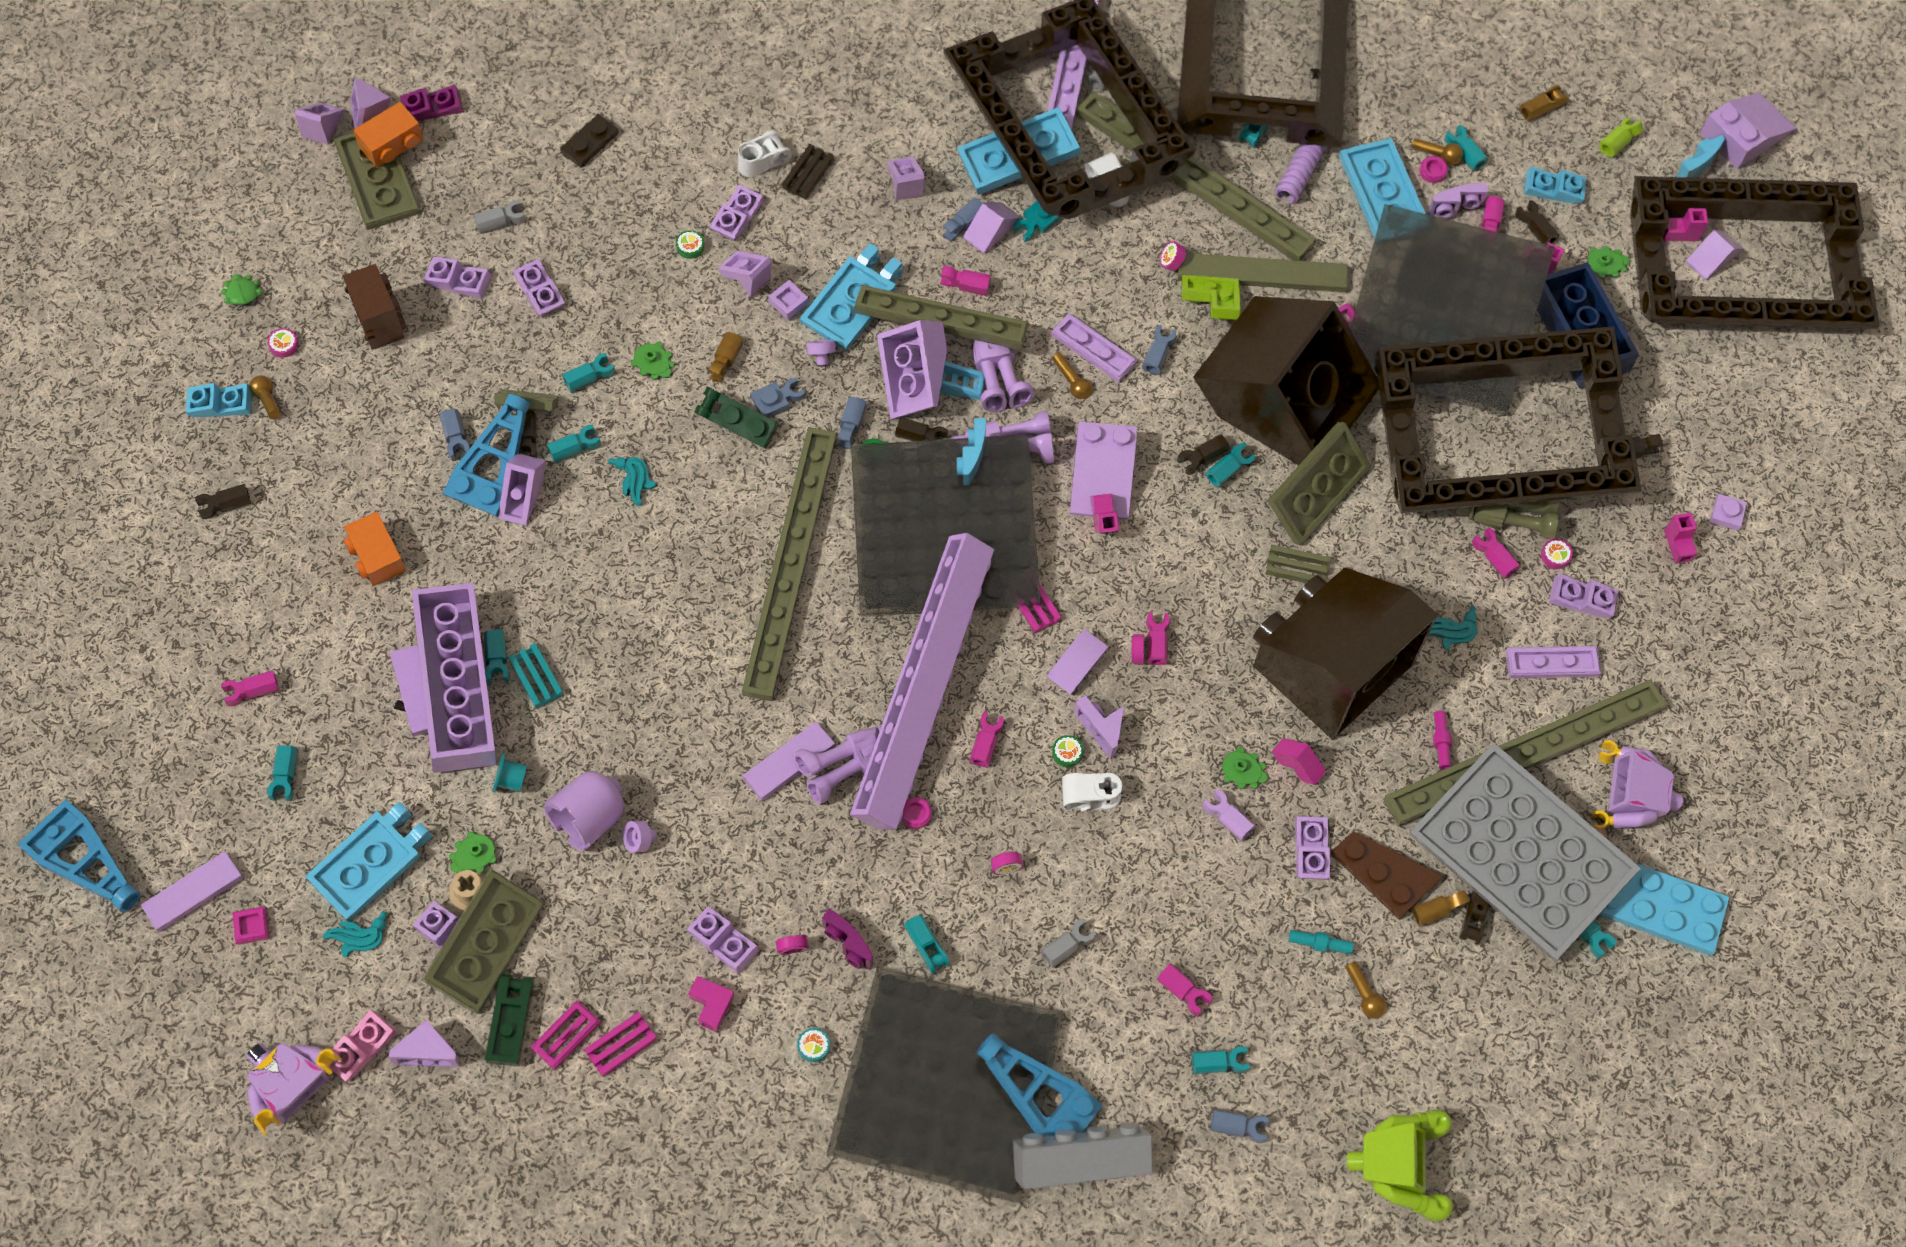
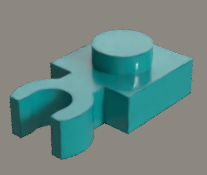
(1035, 219)

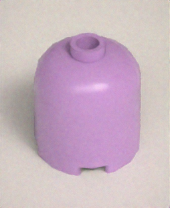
(586, 808)

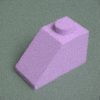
(521, 488)

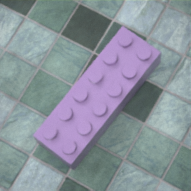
(453, 678)

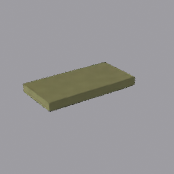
(380, 192)
(1319, 483)
(483, 941)

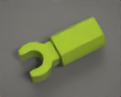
(1620, 137)

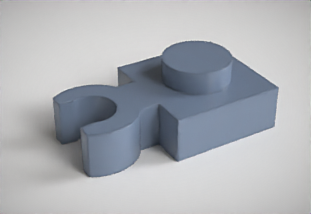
(773, 399)

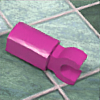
(1492, 213)
(966, 280)
(1496, 554)
(1157, 640)
(250, 687)
(985, 741)
(1183, 988)

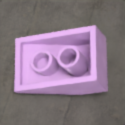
(1748, 128)
(913, 366)
(1103, 466)

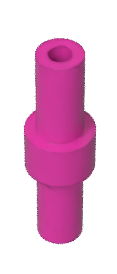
(1442, 740)

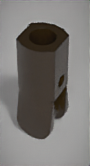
(1477, 910)

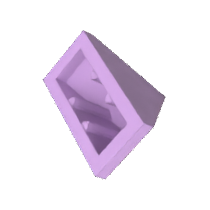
(366, 102)
(318, 121)
(990, 225)
(1714, 253)
(424, 1048)

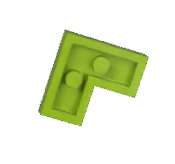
(1220, 292)

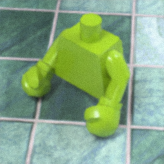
(1396, 1161)

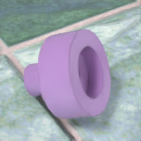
(821, 349)
(638, 836)

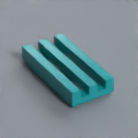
(524, 655)

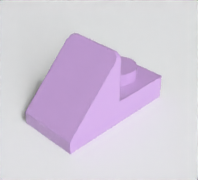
(906, 177)
(747, 268)
(1104, 730)

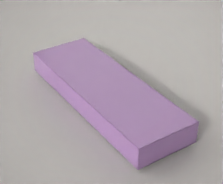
(1093, 347)
(1553, 662)
(409, 679)
(780, 765)
(191, 891)

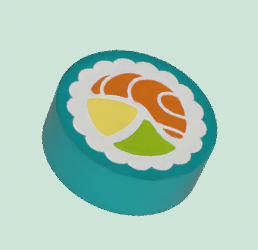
(813, 1045)

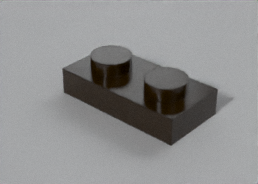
(589, 140)

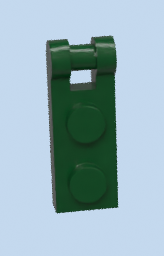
(737, 418)
(509, 1021)

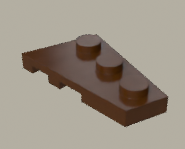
(1384, 873)

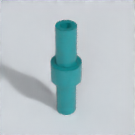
(1320, 941)

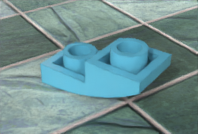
(1703, 157)
(1560, 187)
(211, 400)
(972, 454)

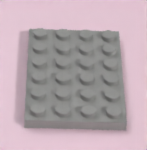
(1524, 851)

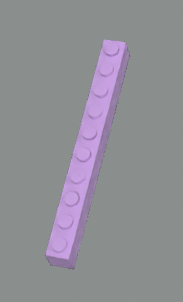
(922, 682)

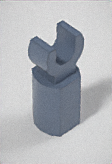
(962, 219)
(1158, 351)
(851, 421)
(453, 432)
(1238, 1125)

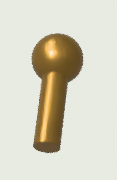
(1451, 153)
(261, 387)
(1080, 387)
(1372, 1004)

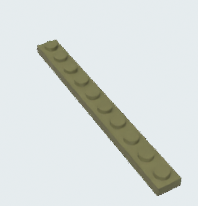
(1206, 184)
(789, 565)
(1535, 746)

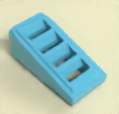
(954, 389)

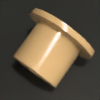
(464, 887)

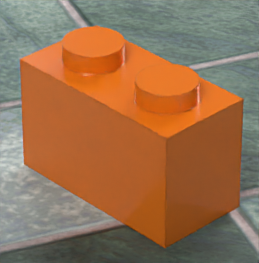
(388, 134)
(374, 549)

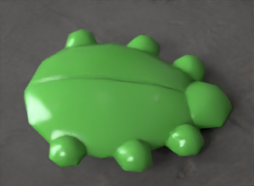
(1607, 262)
(241, 290)
(653, 360)
(1243, 769)
(473, 853)

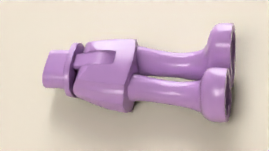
(991, 357)
(1038, 425)
(857, 747)

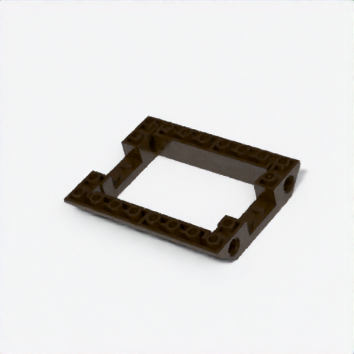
(1084, 24)
(1306, 121)
(1762, 200)
(1506, 356)

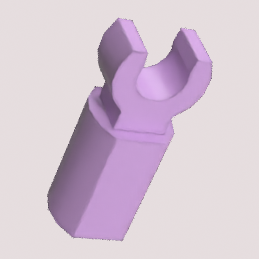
(1229, 816)

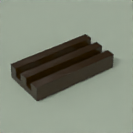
(818, 154)

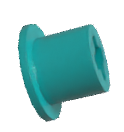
(509, 775)

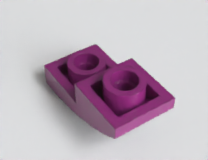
(435, 104)
(854, 947)

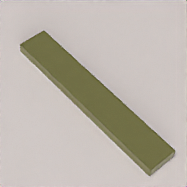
(1268, 272)
(955, 319)

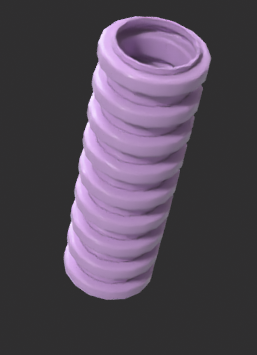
(1299, 171)

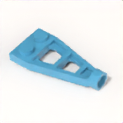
(477, 491)
(59, 830)
(1077, 1104)

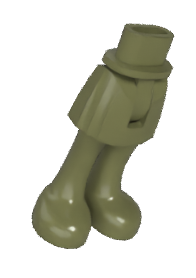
(1497, 515)

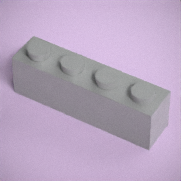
(1082, 1156)

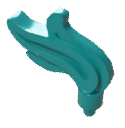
(636, 477)
(1456, 632)
(357, 938)

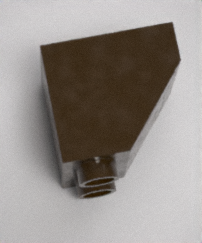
(1288, 374)
(1342, 645)

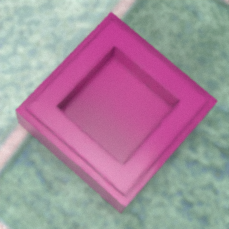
(250, 925)

